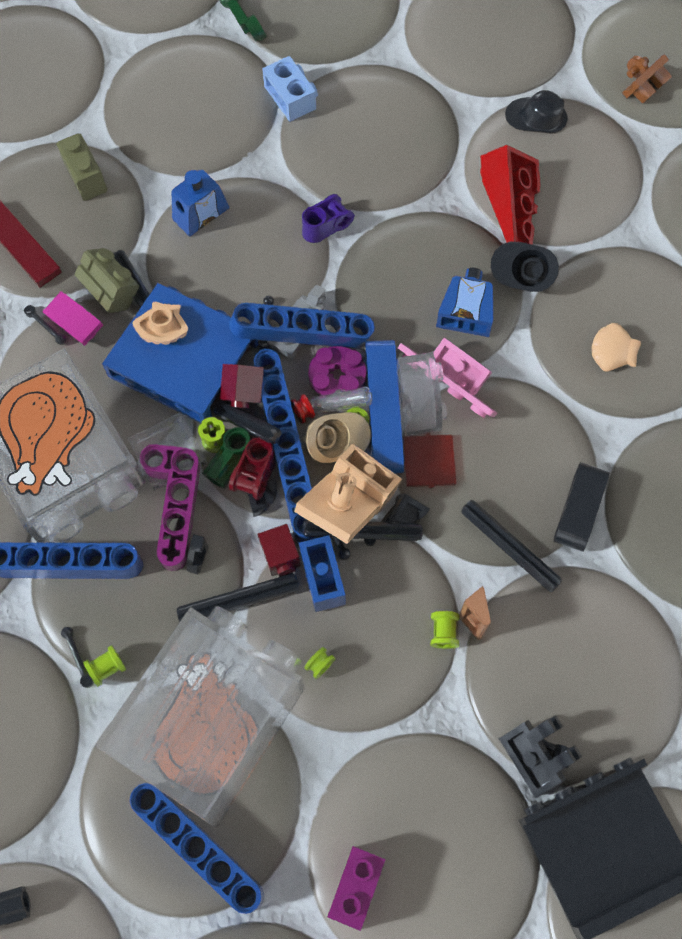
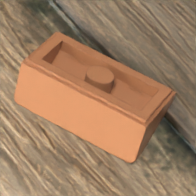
(476, 613)

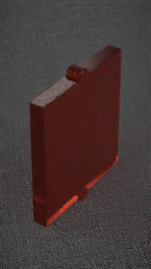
(429, 460)

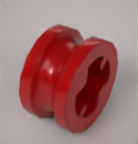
(302, 408)

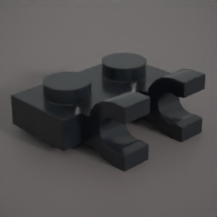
(532, 757)

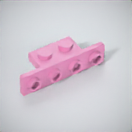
(460, 373)

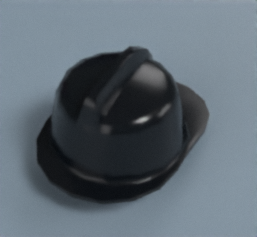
(537, 113)
(524, 266)

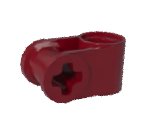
(253, 474)

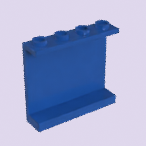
(187, 371)

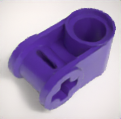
(325, 219)

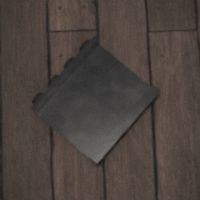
(606, 849)

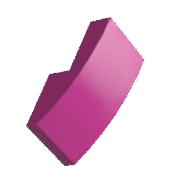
(73, 318)

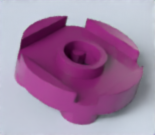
(335, 358)

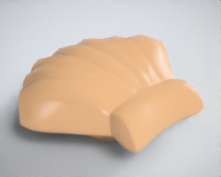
(161, 324)
(614, 348)

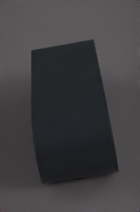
(581, 507)

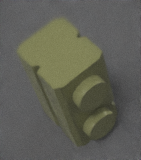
(82, 166)
(106, 280)

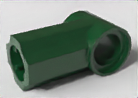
(227, 458)

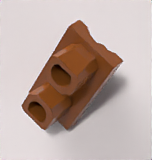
(639, 69)

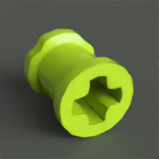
(205, 431)
(445, 629)
(104, 666)

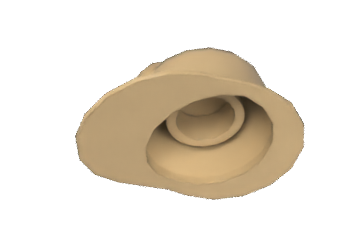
(334, 433)

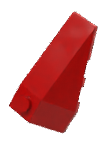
(511, 185)

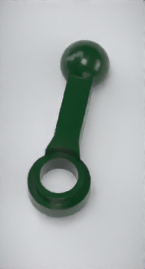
(248, 24)

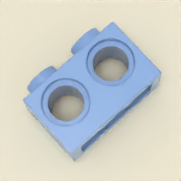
(290, 88)

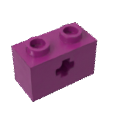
(356, 888)

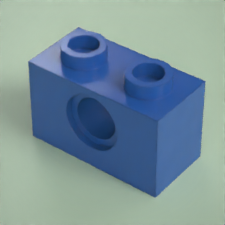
(322, 573)

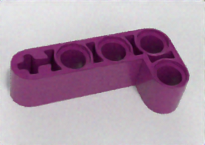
(173, 508)

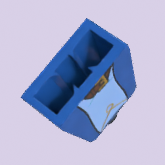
(197, 201)
(467, 305)

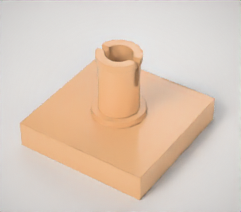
(338, 506)

